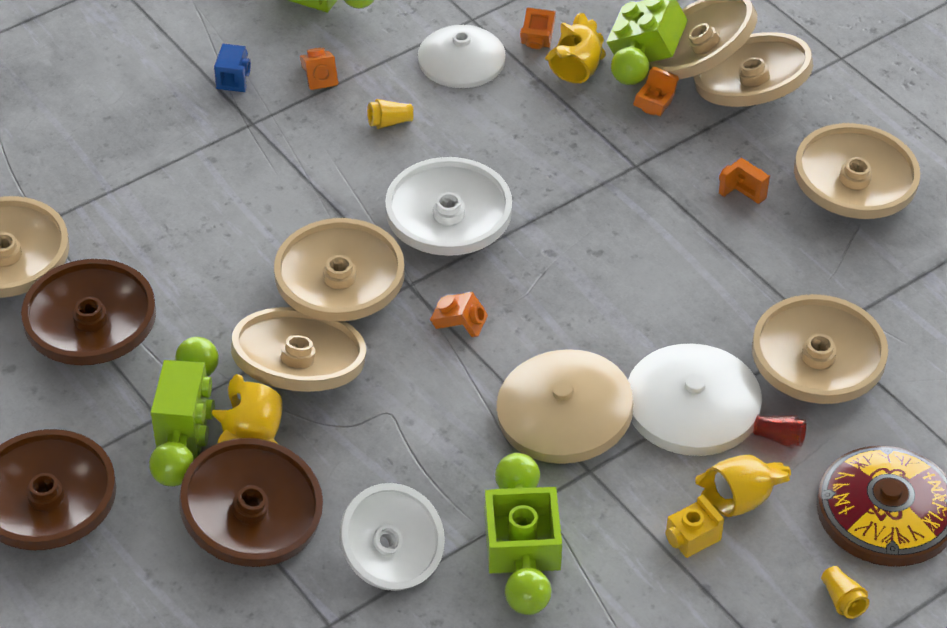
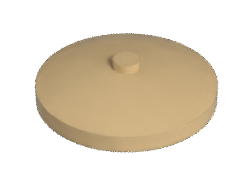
(710, 36)
(758, 72)
(857, 171)
(30, 243)
(339, 269)
(819, 349)
(297, 350)
(565, 406)

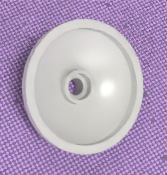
(461, 56)
(409, 526)

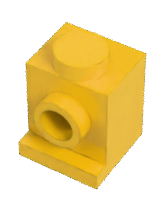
(694, 527)

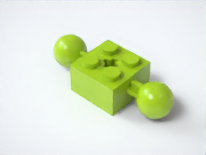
(644, 34)
(182, 409)
(523, 532)

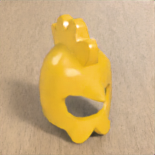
(577, 51)
(254, 415)
(749, 482)

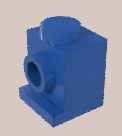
(232, 68)

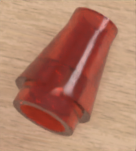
(782, 429)

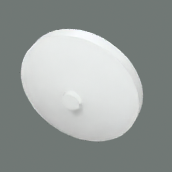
(448, 206)
(694, 399)

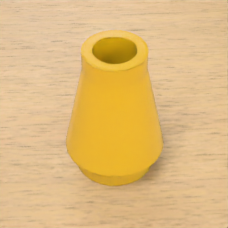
(388, 113)
(846, 594)

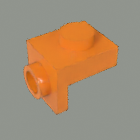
(538, 28)
(320, 68)
(657, 92)
(746, 179)
(460, 310)

